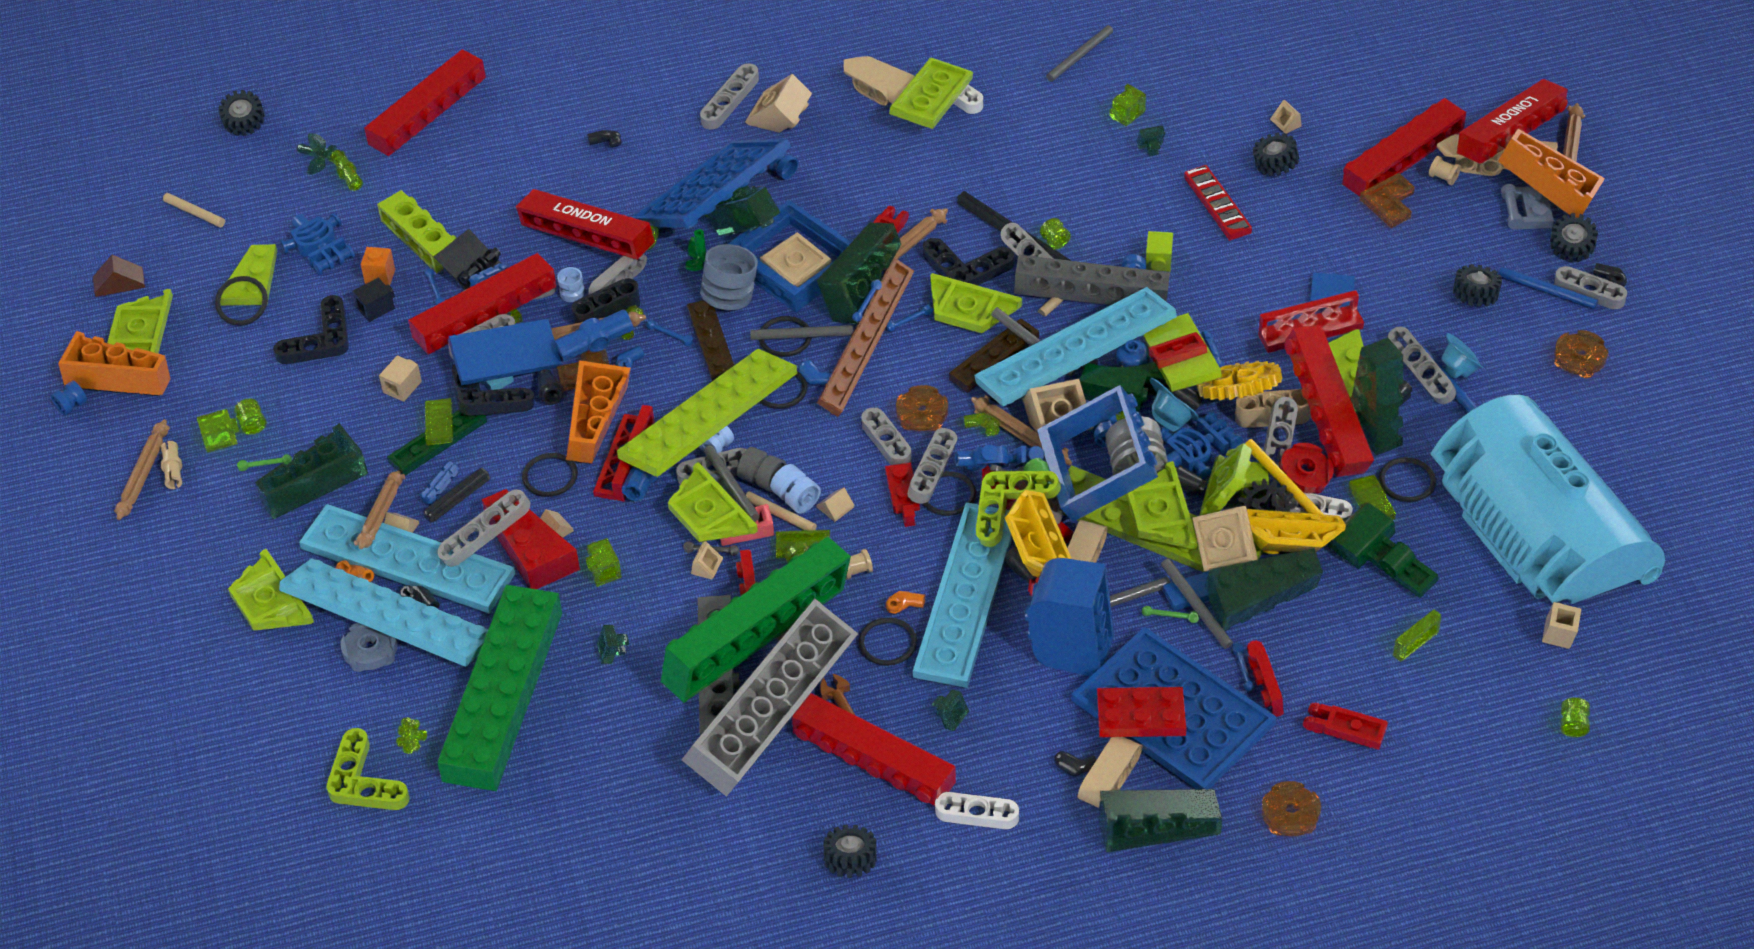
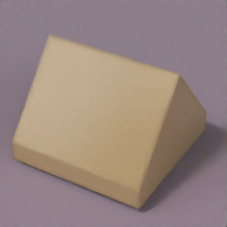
(1286, 117)
(836, 504)
(401, 521)
(556, 522)
(706, 562)

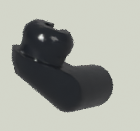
(1611, 273)

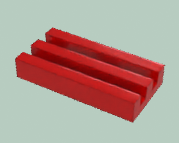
(1177, 350)

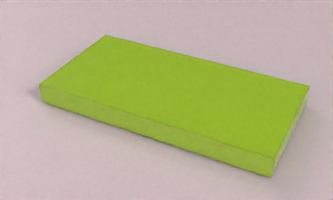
(931, 93)
(1190, 371)

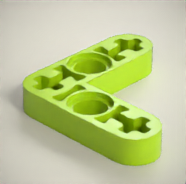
(1001, 494)
(356, 784)

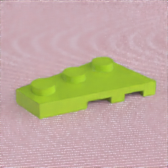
(258, 264)

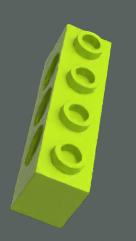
(415, 227)

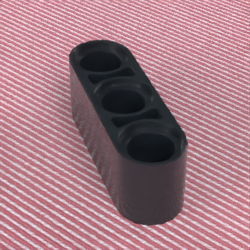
(607, 301)

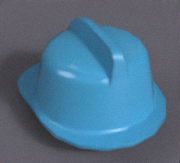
(1459, 358)
(1169, 410)

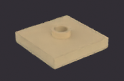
(796, 259)
(1225, 538)

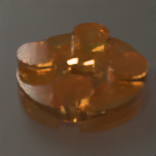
(1575, 363)
(922, 420)
(1288, 823)

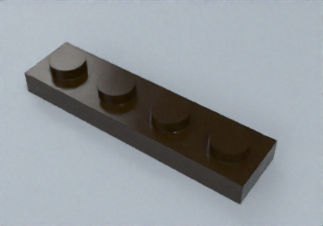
(710, 338)
(995, 351)

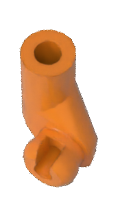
(356, 570)
(903, 599)

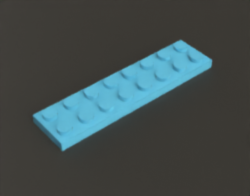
(1075, 346)
(407, 559)
(962, 604)
(386, 611)

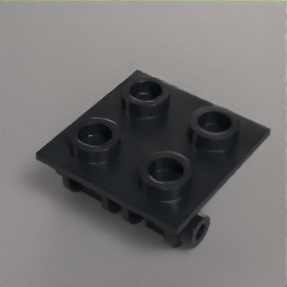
(467, 257)

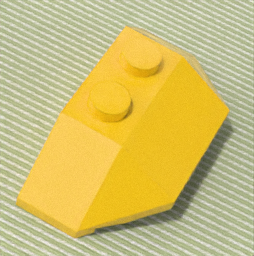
(1035, 531)
(1292, 531)

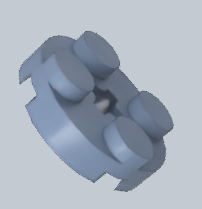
(367, 658)

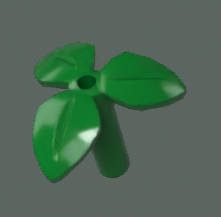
(697, 250)

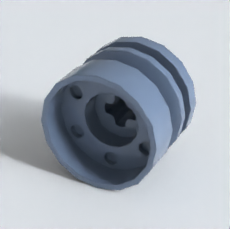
(728, 277)

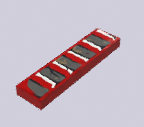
(1218, 202)

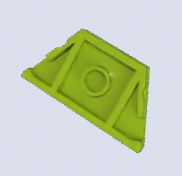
(969, 304)
(141, 322)
(1346, 354)
(1226, 478)
(708, 508)
(1161, 510)
(262, 602)

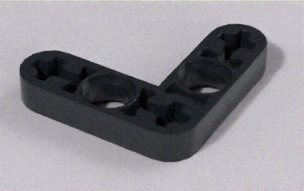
(997, 261)
(324, 341)
(511, 399)

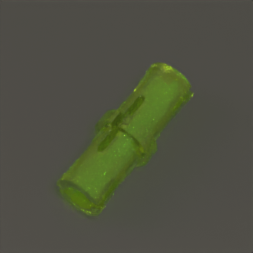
(346, 170)

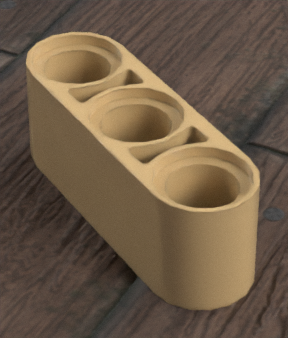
(1256, 409)
(1087, 541)
(1110, 769)

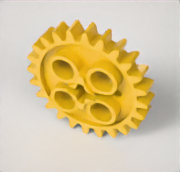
(1242, 380)

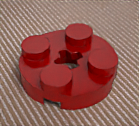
(1311, 455)

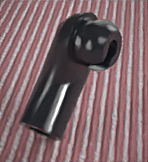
(604, 136)
(420, 594)
(1072, 764)

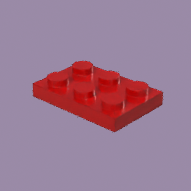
(1141, 712)

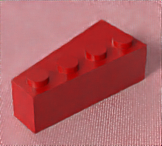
(535, 547)

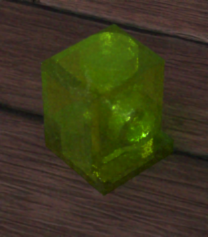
(1128, 105)
(603, 562)

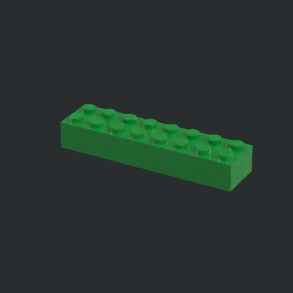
(753, 619)
(500, 688)

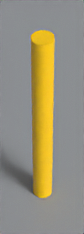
(1282, 478)

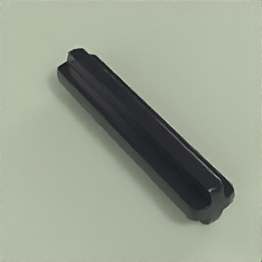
(456, 495)

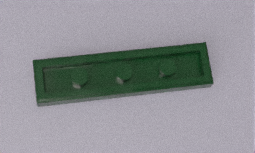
(418, 452)

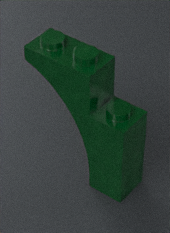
(1134, 379)

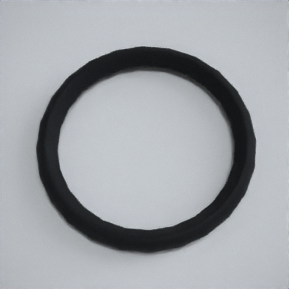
(253, 318)
(790, 353)
(792, 403)
(550, 493)
(1403, 498)
(957, 511)
(888, 662)

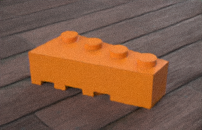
(1551, 173)
(113, 367)
(595, 402)

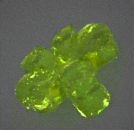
(410, 735)

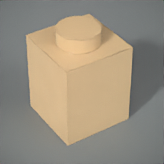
(400, 378)
(1561, 625)

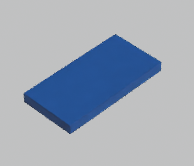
(504, 351)

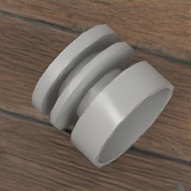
(1122, 449)

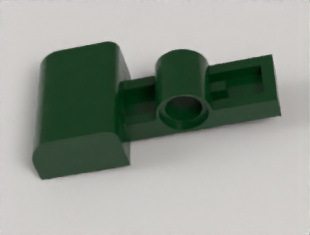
(1368, 538)

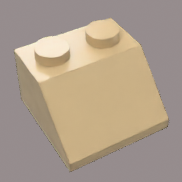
(780, 105)
(1052, 401)

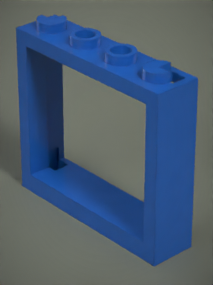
(811, 226)
(1079, 421)

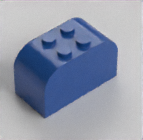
(1071, 616)

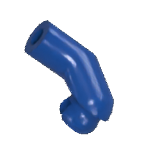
(628, 357)
(812, 374)

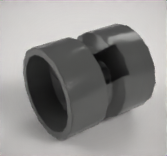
(758, 467)

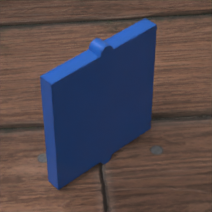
(1330, 285)

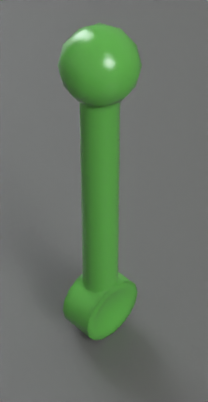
(243, 465)
(1192, 616)

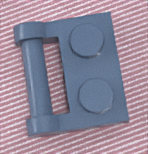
(1534, 204)

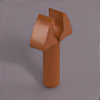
(837, 695)

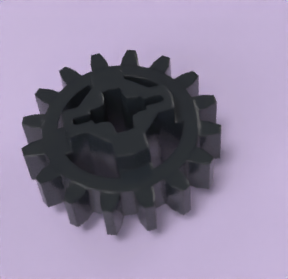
(1271, 492)

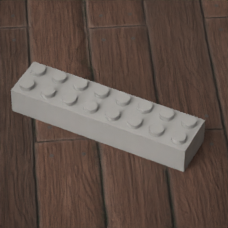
(769, 697)

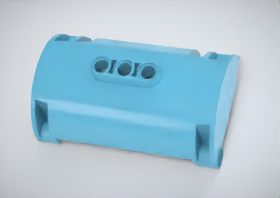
(1542, 504)

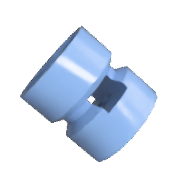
(795, 488)

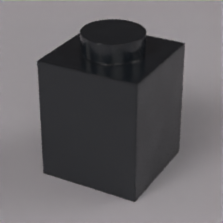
(374, 299)

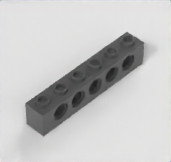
(1084, 280)
(721, 691)

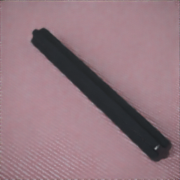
(999, 221)

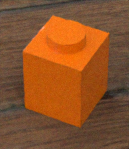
(378, 263)

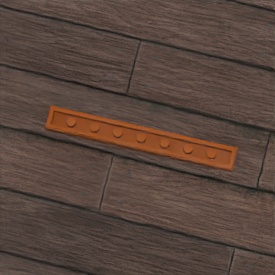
(865, 338)

